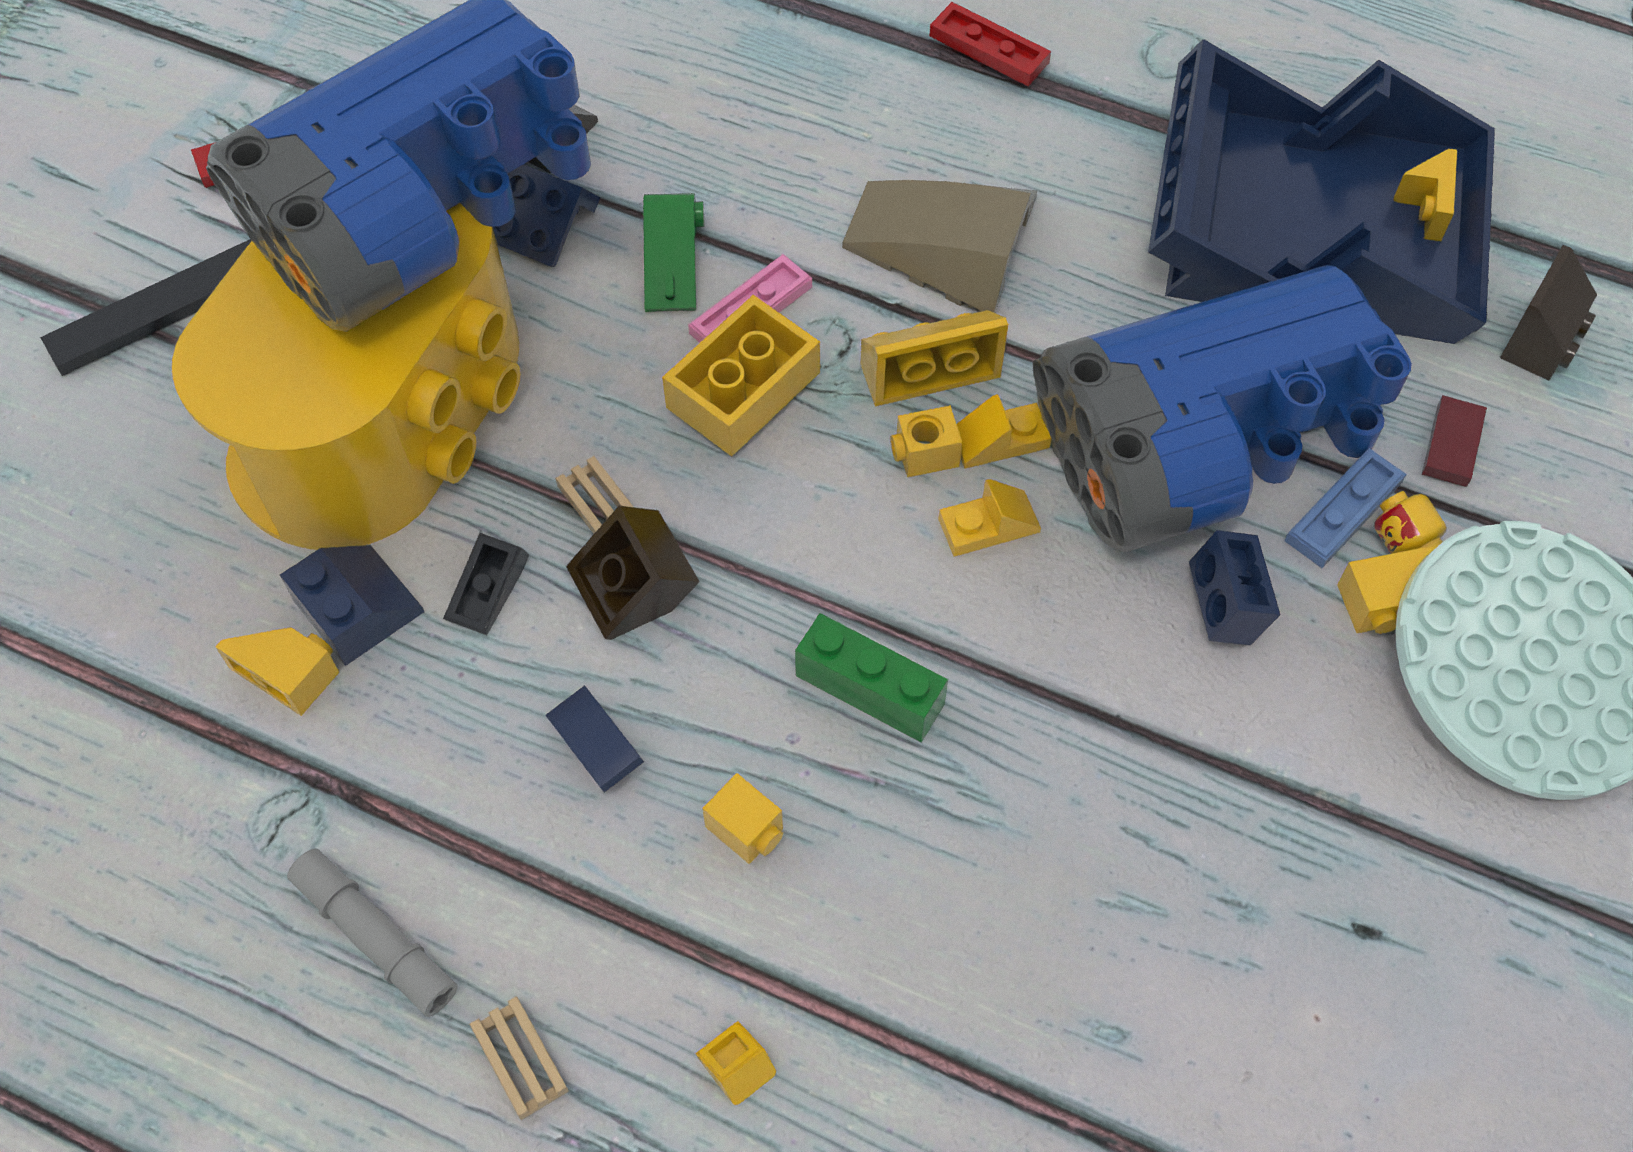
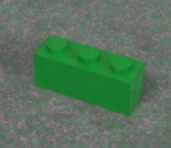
(870, 677)

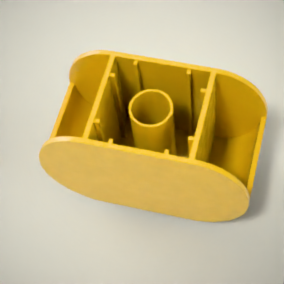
(355, 427)

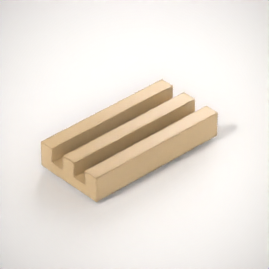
(581, 476)
(498, 1020)

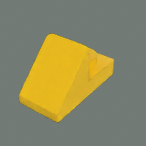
(1433, 189)
(1000, 434)
(990, 520)

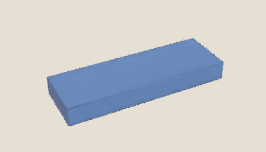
(1345, 508)

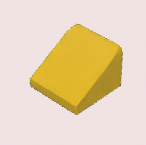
(737, 1063)

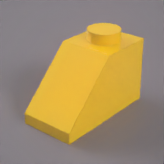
(1375, 586)
(282, 664)

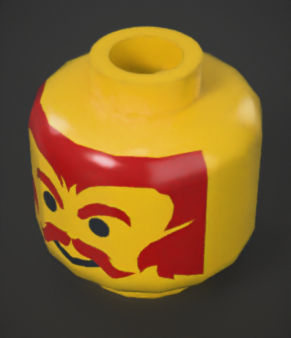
(1409, 523)

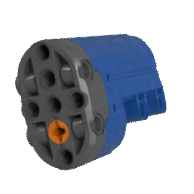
(360, 170)
(1182, 405)

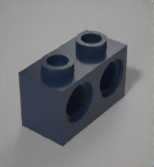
(1233, 588)

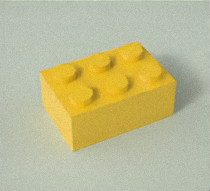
(742, 375)

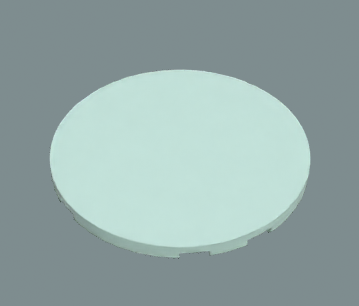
(1524, 658)

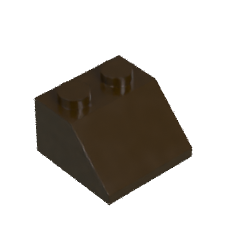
(1553, 319)
(631, 571)

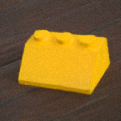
(934, 356)

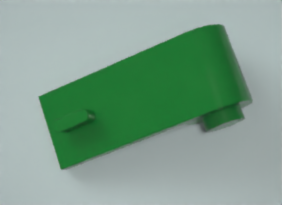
(669, 250)

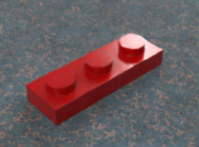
(990, 43)

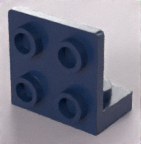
(542, 214)

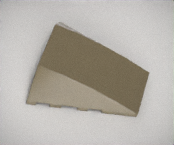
(942, 234)

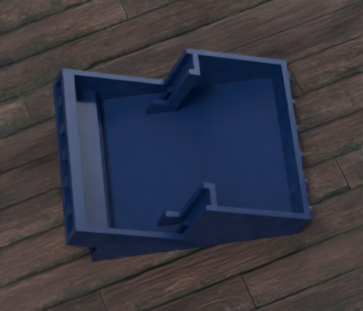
(1280, 186)

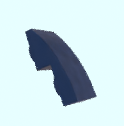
(594, 738)

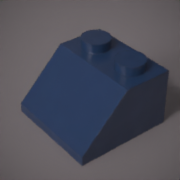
(350, 598)

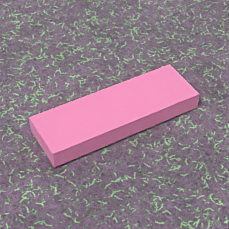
(775, 285)

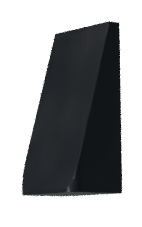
(485, 583)

